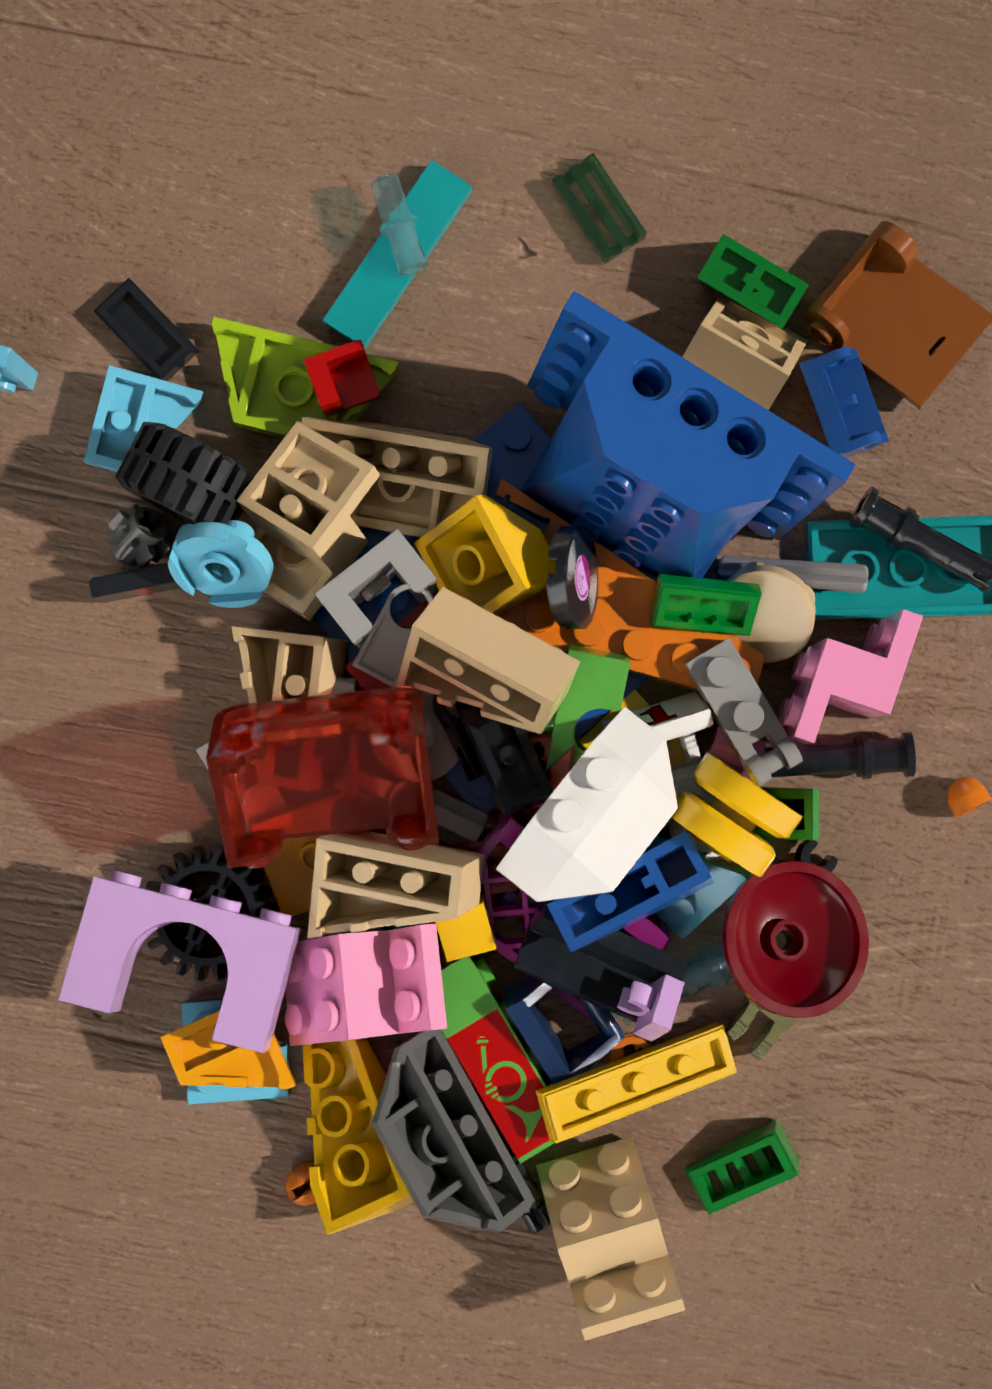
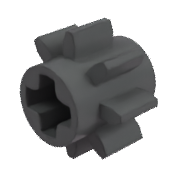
(138, 536)

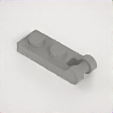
(742, 711)

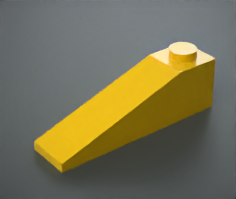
(351, 1167)

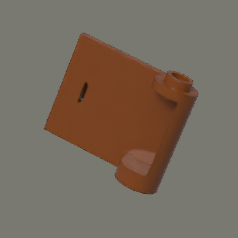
(896, 314)

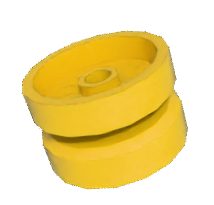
(730, 819)

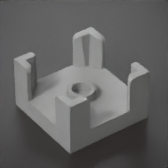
(369, 578)

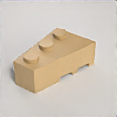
(485, 663)
(288, 664)
(372, 883)

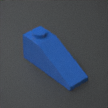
(651, 885)

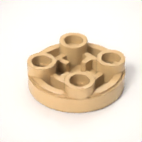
(783, 614)

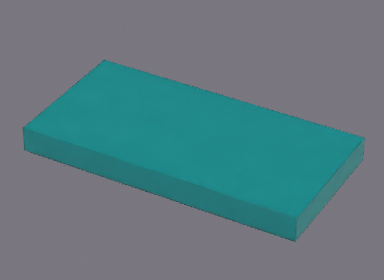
(899, 576)

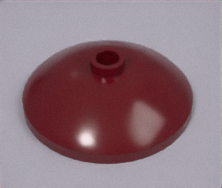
(822, 933)

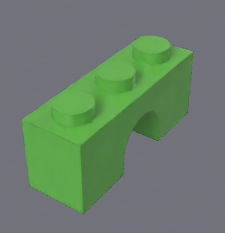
(596, 685)

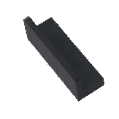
(596, 970)

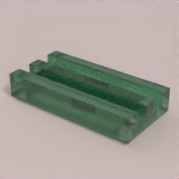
(577, 174)

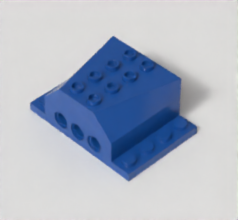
(663, 451)

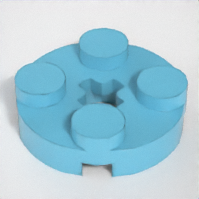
(200, 559)

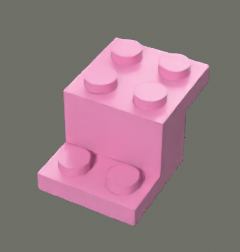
(849, 677)
(365, 986)

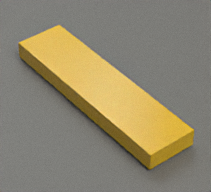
(635, 1082)

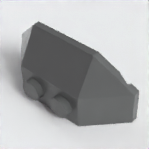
(446, 1139)

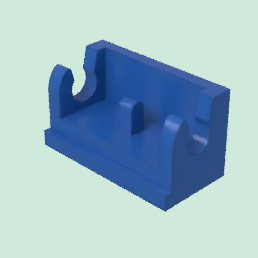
(844, 402)

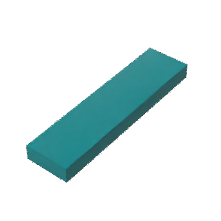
(376, 284)

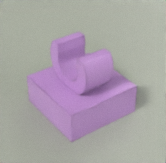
(653, 1005)

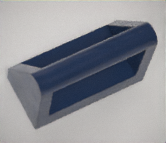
(543, 1040)

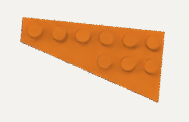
(620, 617)

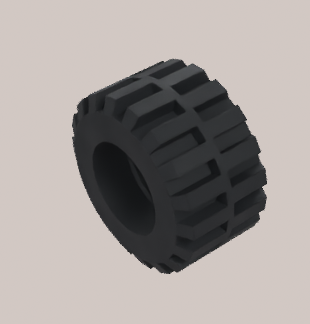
(183, 476)

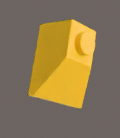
(487, 555)

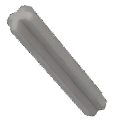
(817, 575)

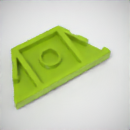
(270, 380)

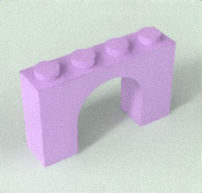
(124, 915)

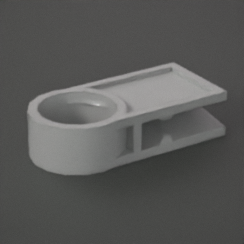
(386, 643)

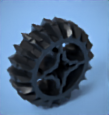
(191, 952)

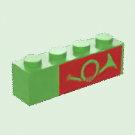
(494, 1054)

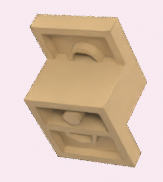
(745, 351)
(304, 513)
(609, 1238)

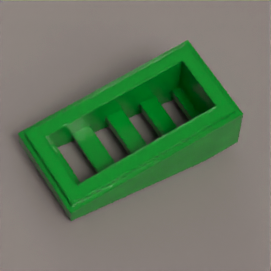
(735, 1151)

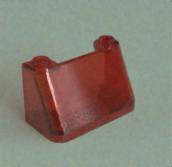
(322, 771)

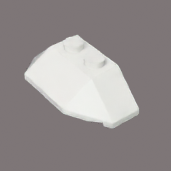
(597, 816)

